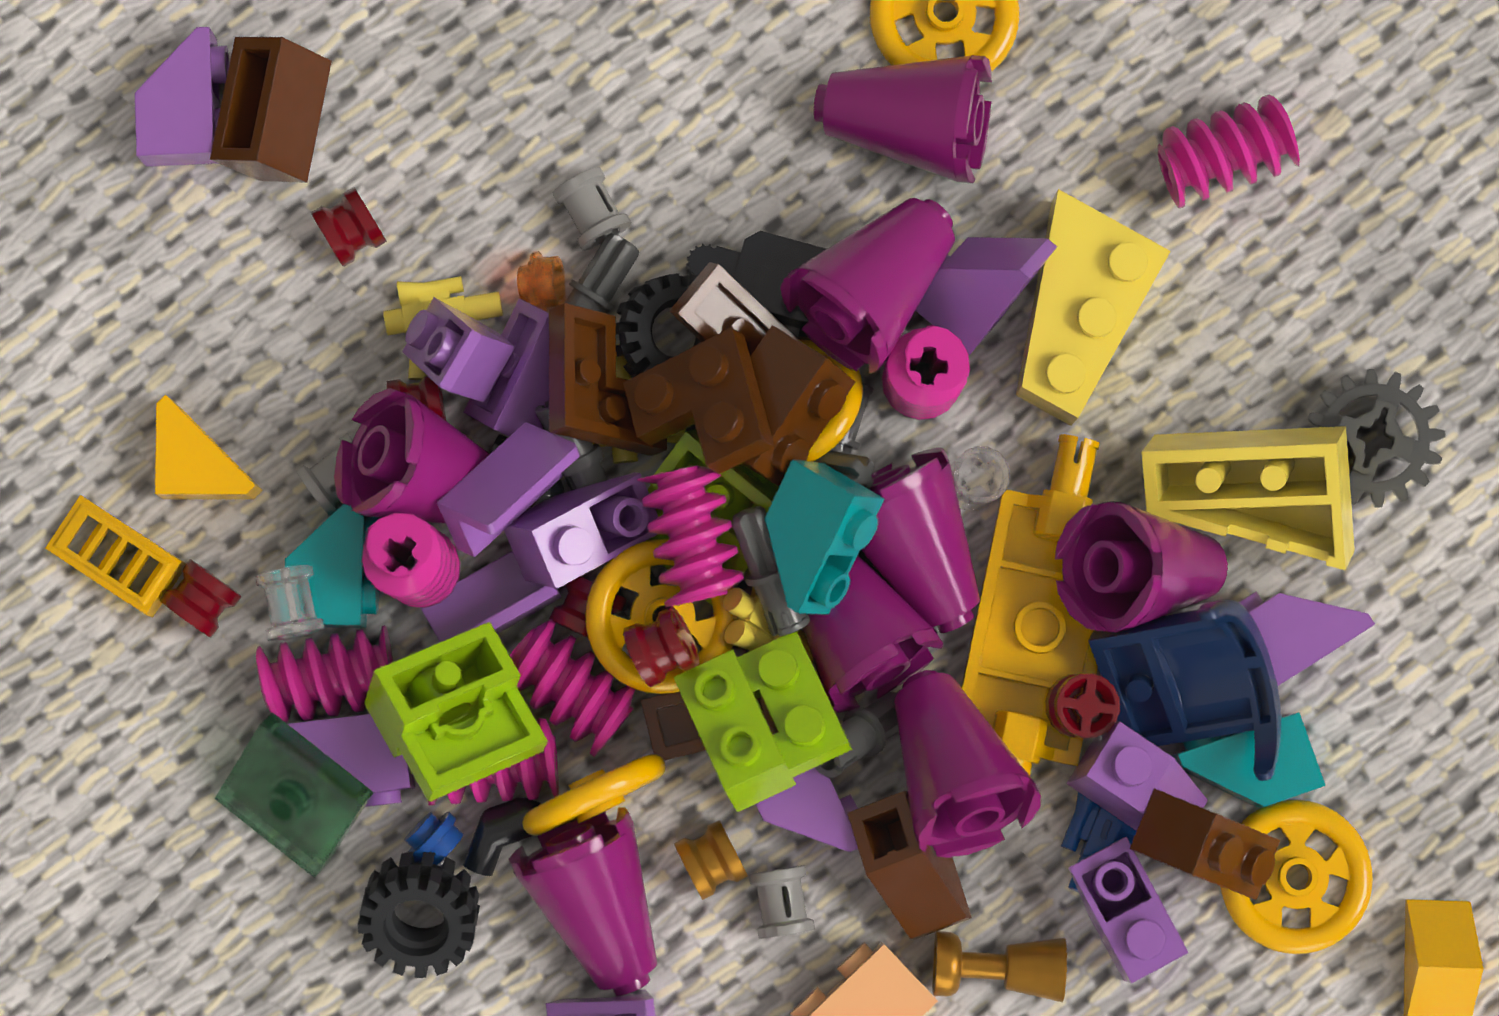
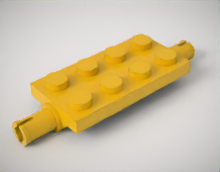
(1021, 626)

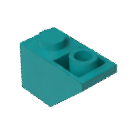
(817, 532)
(339, 583)
(1229, 764)

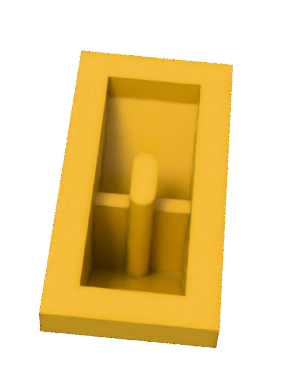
(192, 463)
(1440, 958)

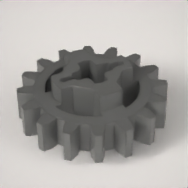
(1402, 448)

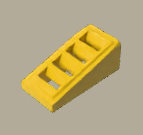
(161, 579)

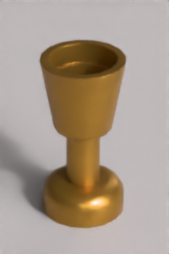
(1026, 968)

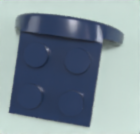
(1195, 679)

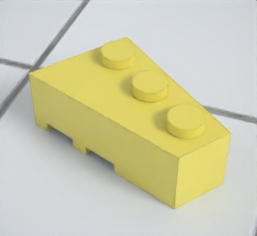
(1082, 304)
(1258, 486)

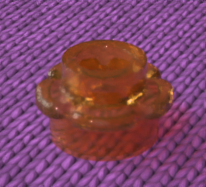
(542, 281)

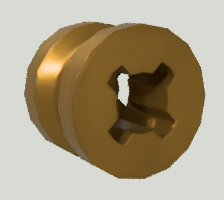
(710, 860)

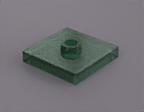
(293, 795)

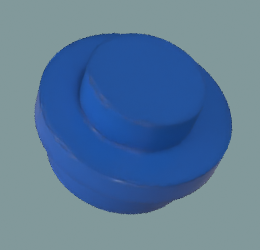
(434, 836)

